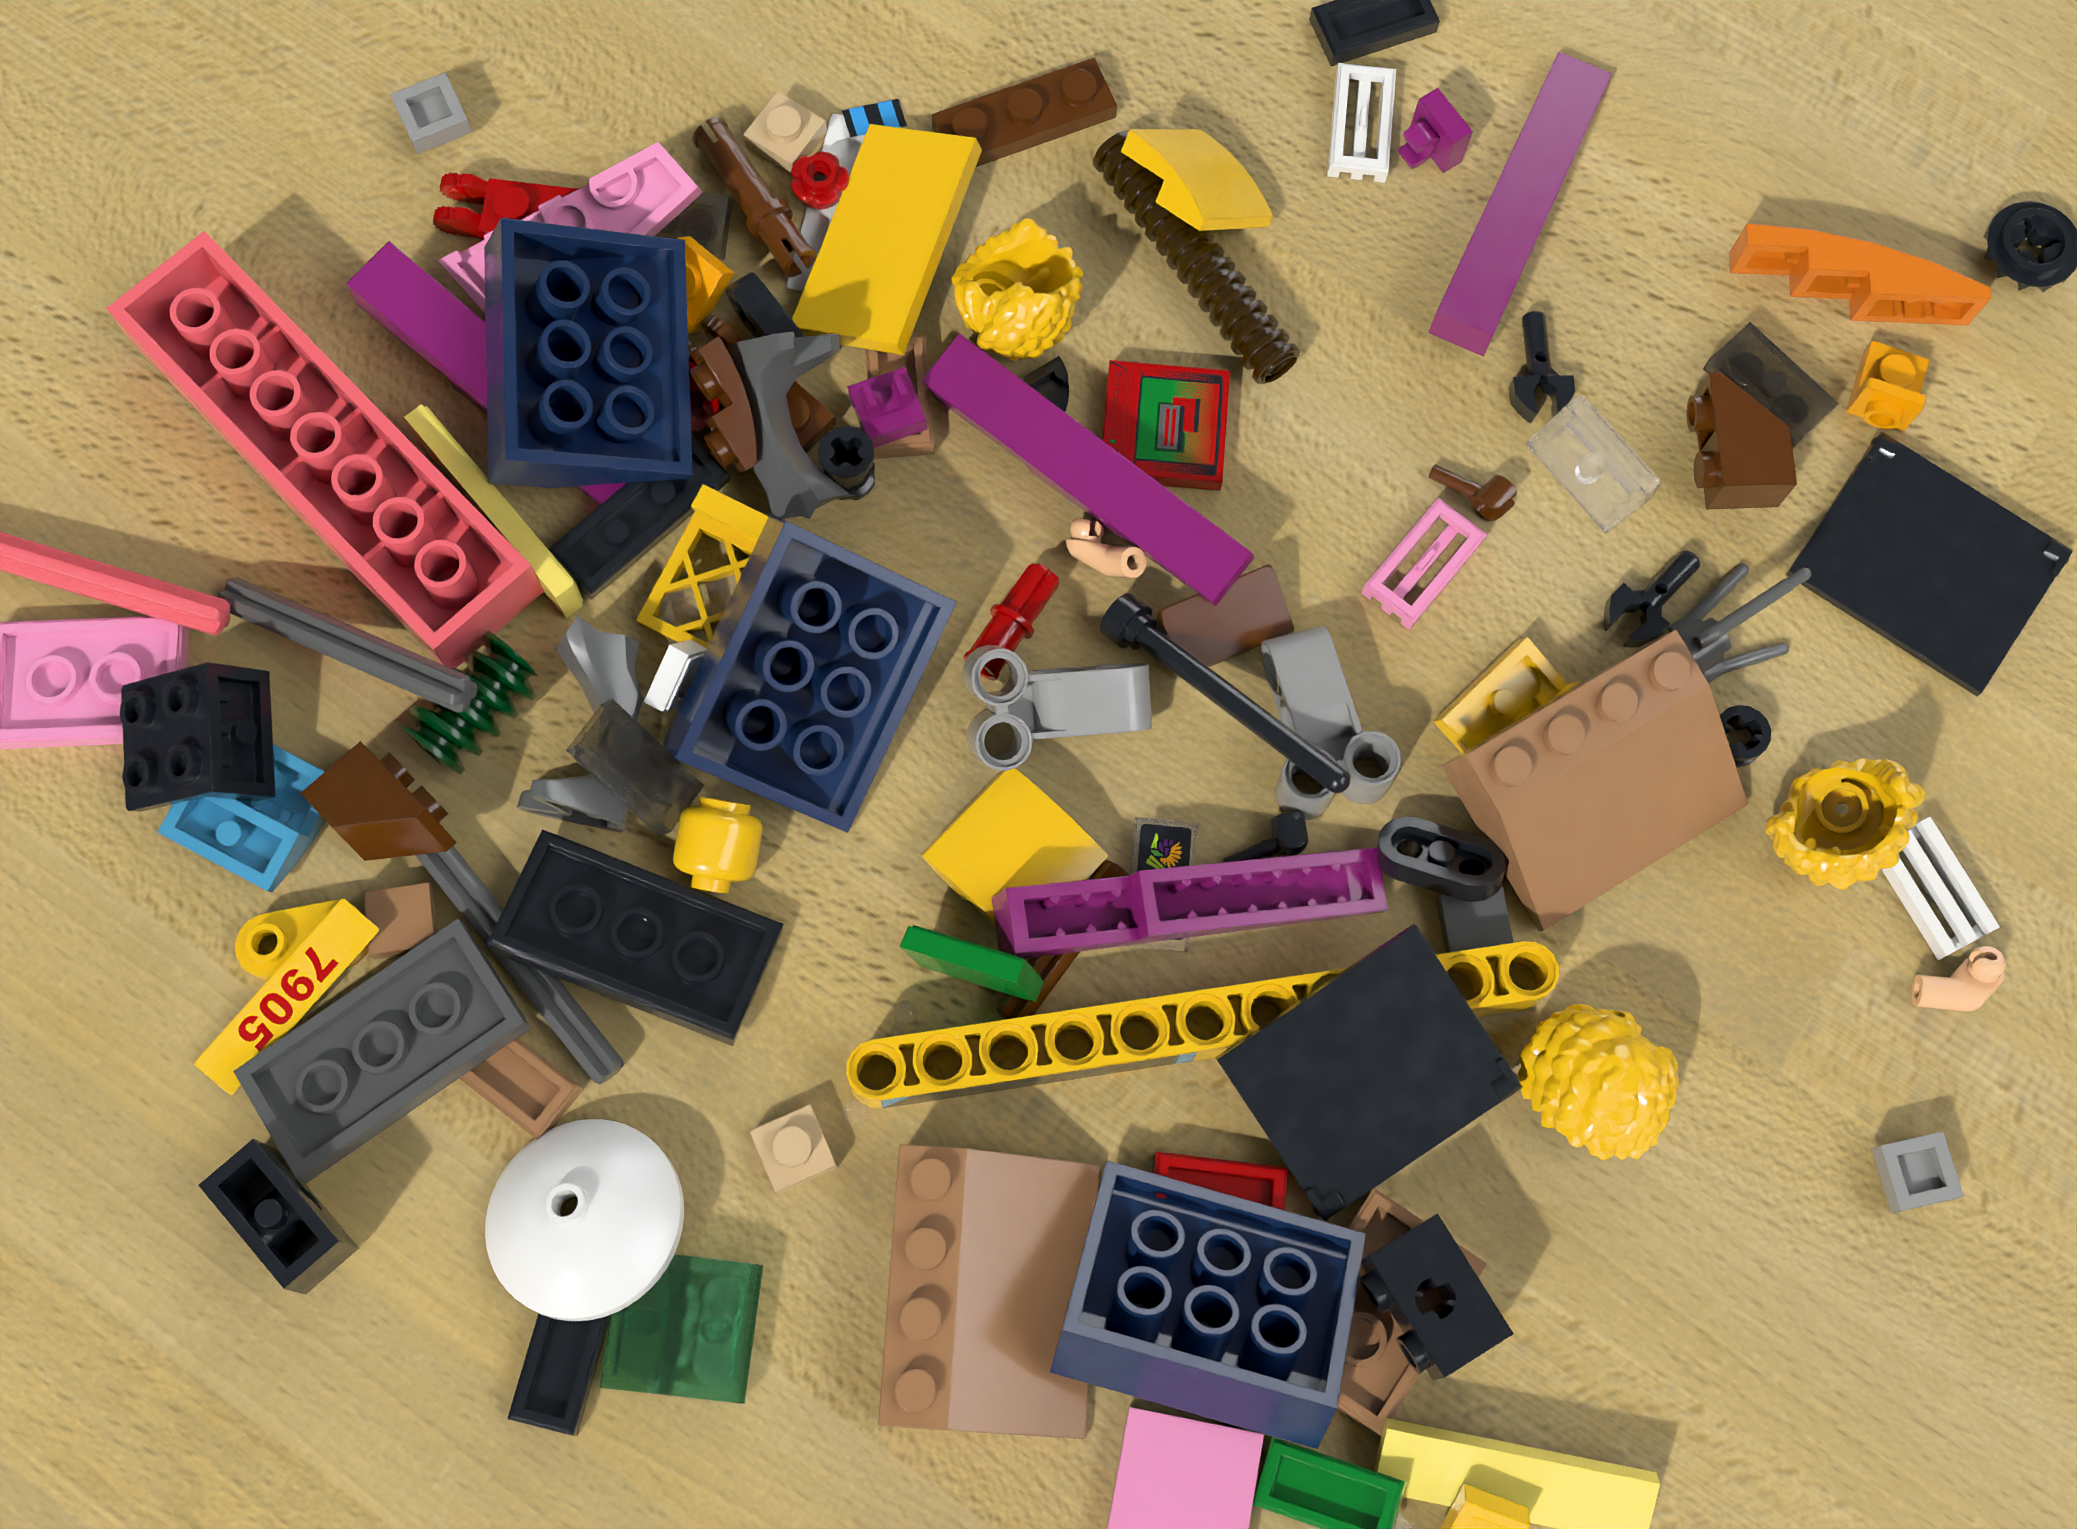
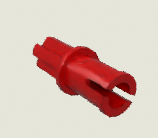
(1016, 614)

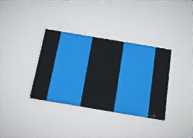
(883, 113)

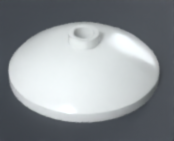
(611, 1243)

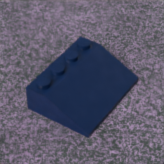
(585, 356)
(808, 674)
(1212, 1305)

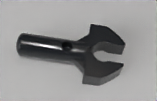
(1539, 372)
(1650, 599)

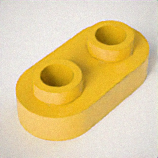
(291, 929)

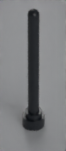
(1132, 625)

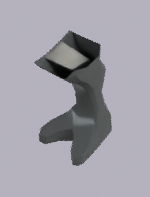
(784, 469)
(605, 672)

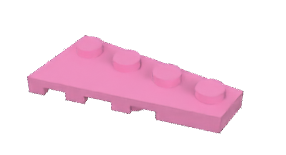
(630, 197)

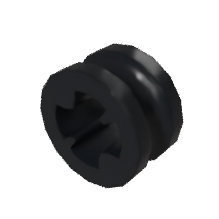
(1758, 726)

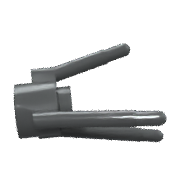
(1709, 638)

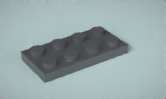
(381, 1051)

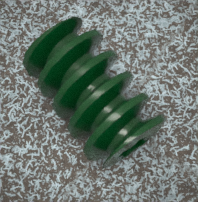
(497, 679)

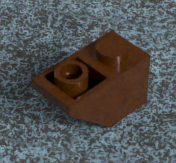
(1741, 446)
(375, 811)

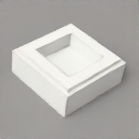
(675, 675)

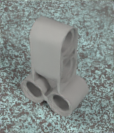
(1054, 703)
(1319, 708)

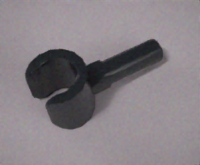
(1288, 839)

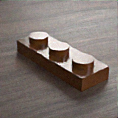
(1032, 111)

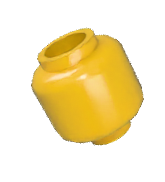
(717, 844)

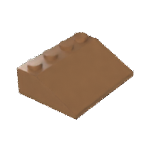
(1602, 779)
(983, 1292)

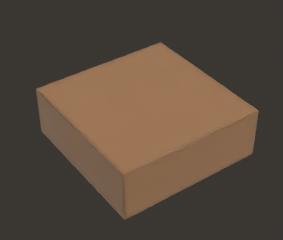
(403, 917)

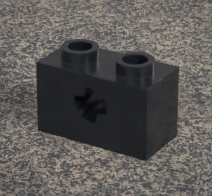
(278, 1217)
(1468, 1317)

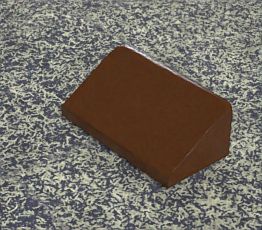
(1239, 622)

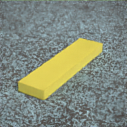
(494, 507)
(1554, 1486)

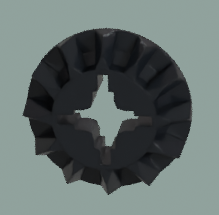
(2042, 227)

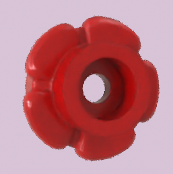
(823, 193)

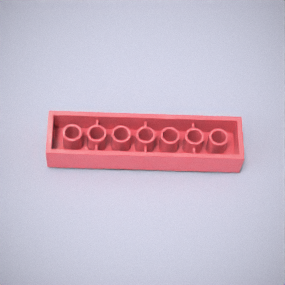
(327, 451)

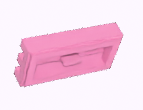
(1394, 601)

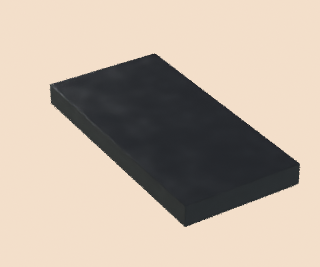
(636, 937)

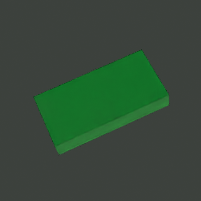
(972, 962)
(1327, 1490)

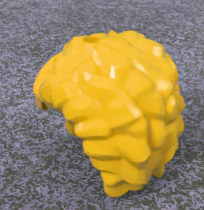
(1018, 291)
(1849, 845)
(1599, 1081)

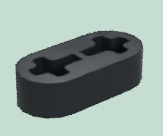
(759, 308)

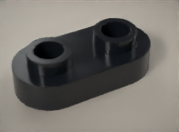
(1443, 859)

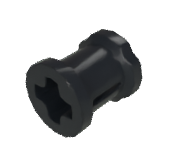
(844, 445)

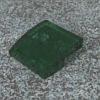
(687, 1333)

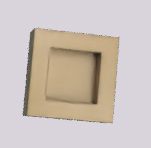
(785, 132)
(793, 1149)

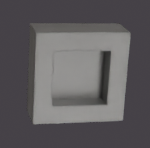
(431, 113)
(1917, 1172)

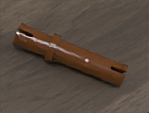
(766, 215)

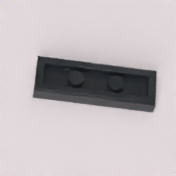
(633, 523)

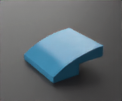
(252, 837)

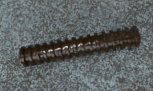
(1200, 266)

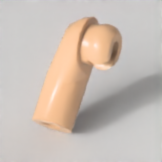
(1104, 558)
(1967, 986)

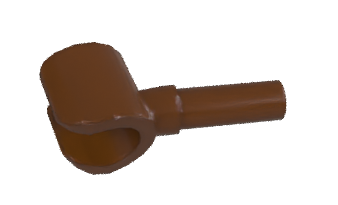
(1488, 501)

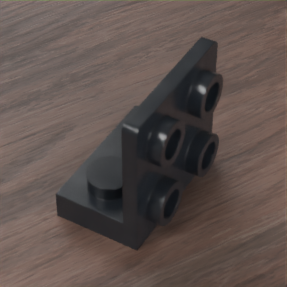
(197, 736)

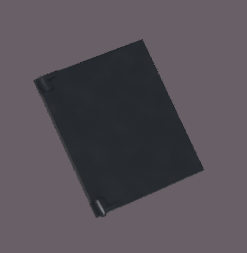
(1930, 563)
(1369, 1072)

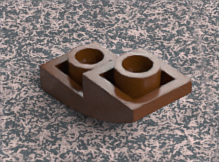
(732, 428)

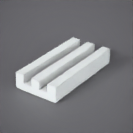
(1357, 163)
(1957, 883)

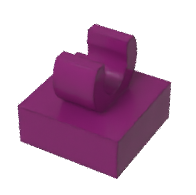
(1436, 133)
(887, 407)

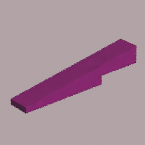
(1519, 204)
(434, 326)
(1086, 470)
(1187, 902)

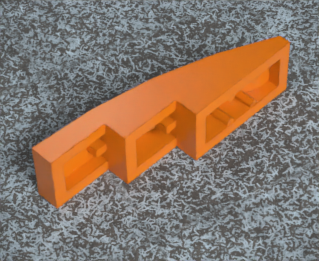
(1874, 278)

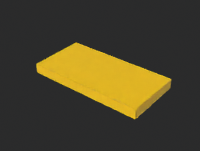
(887, 237)

